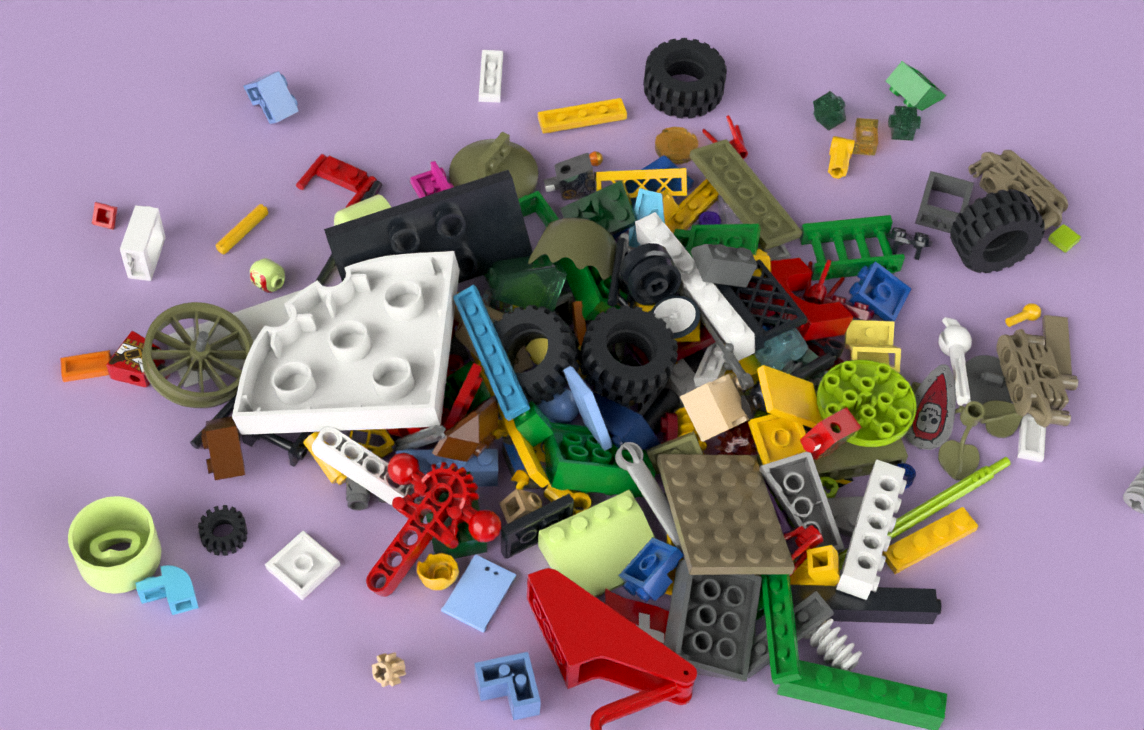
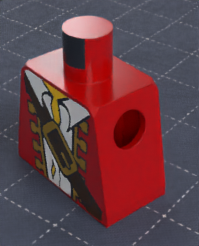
(127, 361)

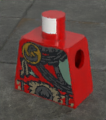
(823, 441)

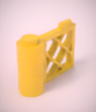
(338, 477)

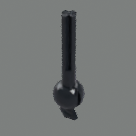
(755, 401)

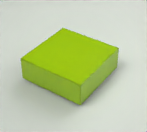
(1064, 238)

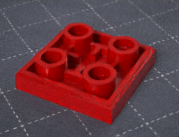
(465, 396)

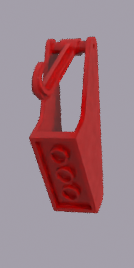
(600, 643)

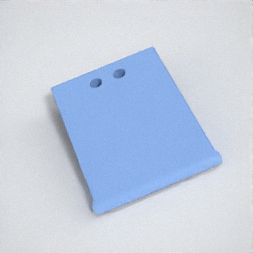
(479, 593)

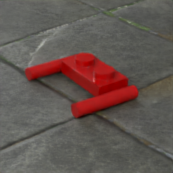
(340, 174)

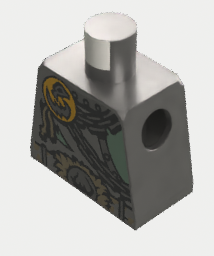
(573, 178)

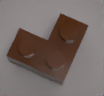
(224, 447)

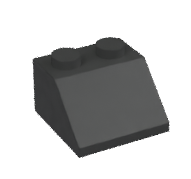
(724, 264)

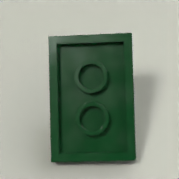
(606, 207)

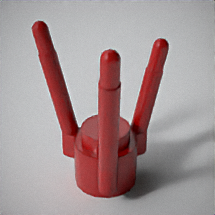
(737, 142)
(817, 293)
(807, 539)

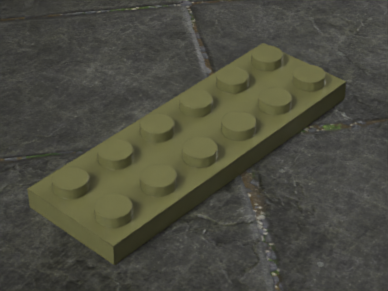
(745, 193)

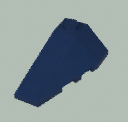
(624, 424)

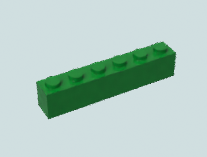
(867, 695)

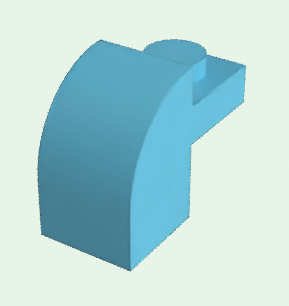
(174, 585)

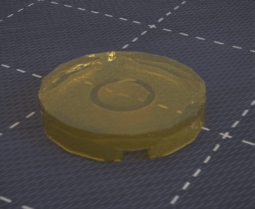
(676, 144)

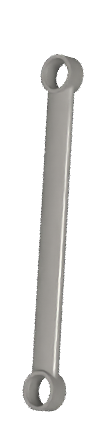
(650, 490)

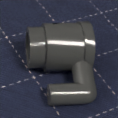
(357, 495)

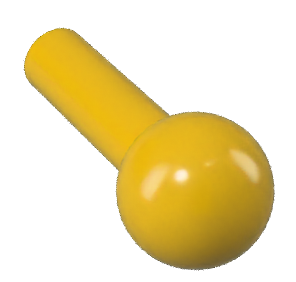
(1030, 312)

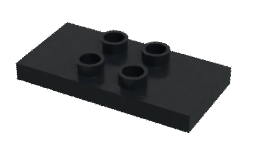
(473, 219)

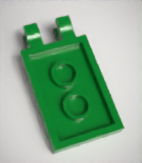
(725, 234)

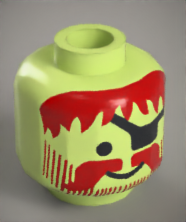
(267, 275)

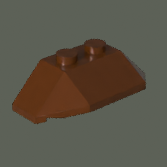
(471, 433)

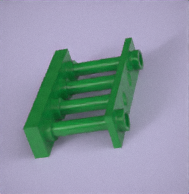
(850, 229)

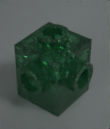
(829, 110)
(904, 123)

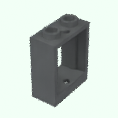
(929, 215)

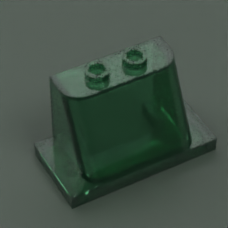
(525, 283)

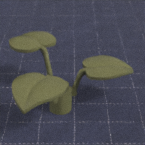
(1000, 421)

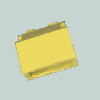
(872, 342)

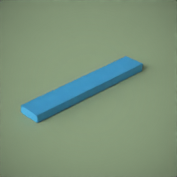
(491, 353)

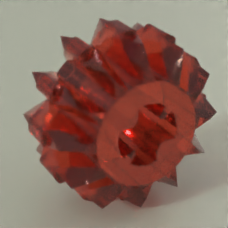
(736, 437)

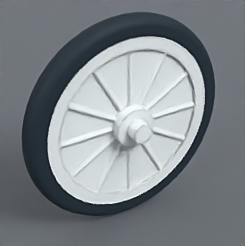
(679, 313)

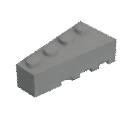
(802, 496)

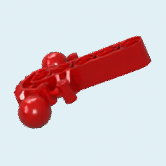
(404, 470)

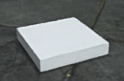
(302, 565)

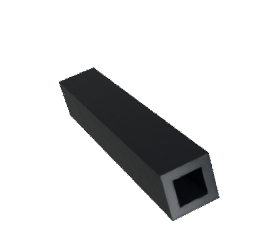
(882, 606)

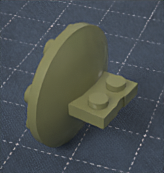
(494, 156)

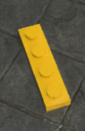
(582, 115)
(929, 540)

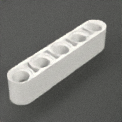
(357, 466)

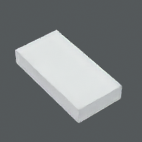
(1031, 439)

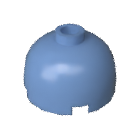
(560, 409)

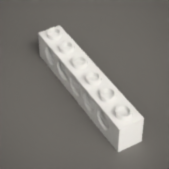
(871, 530)

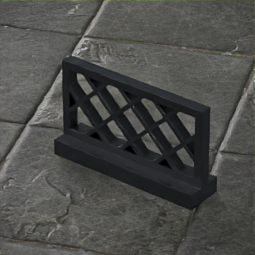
(756, 322)

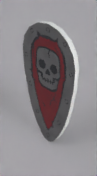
(934, 410)

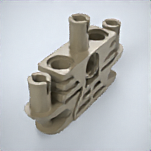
(1014, 173)
(1034, 378)

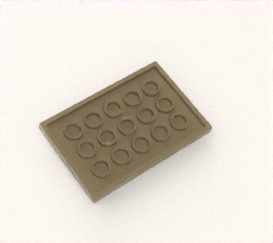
(724, 515)

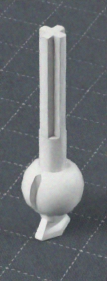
(955, 343)

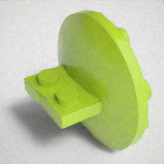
(874, 396)

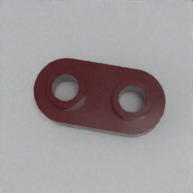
(669, 426)

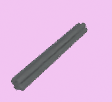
(420, 438)

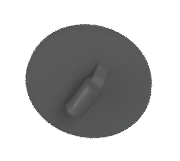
(986, 380)

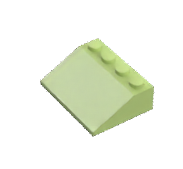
(597, 543)

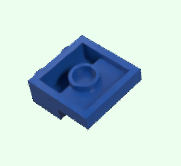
(880, 291)
(649, 569)

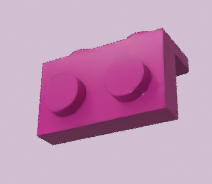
(430, 181)

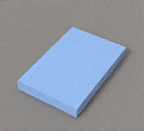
(588, 407)

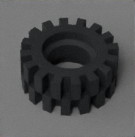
(227, 542)

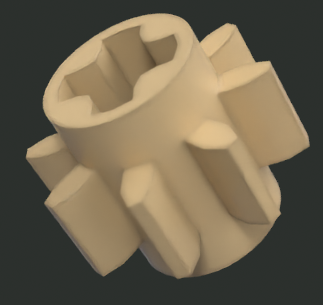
(388, 669)

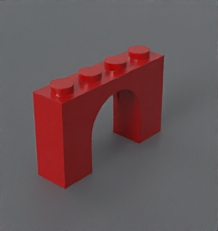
(822, 319)

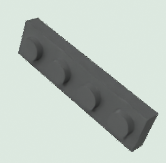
(807, 616)

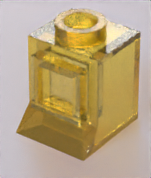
(865, 136)

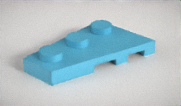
(646, 204)

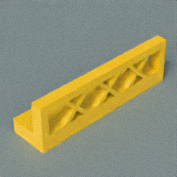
(647, 175)

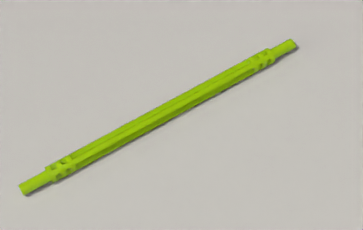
(942, 500)

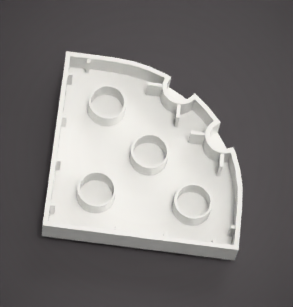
(356, 351)

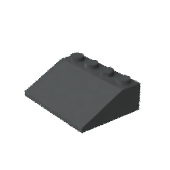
(713, 621)

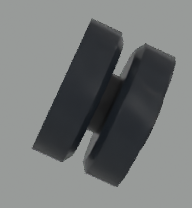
(650, 274)

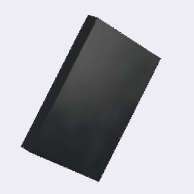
(525, 531)

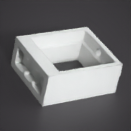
(142, 243)

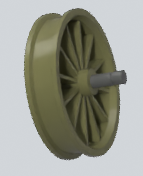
(195, 354)

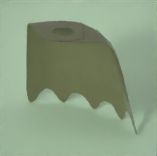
(580, 241)

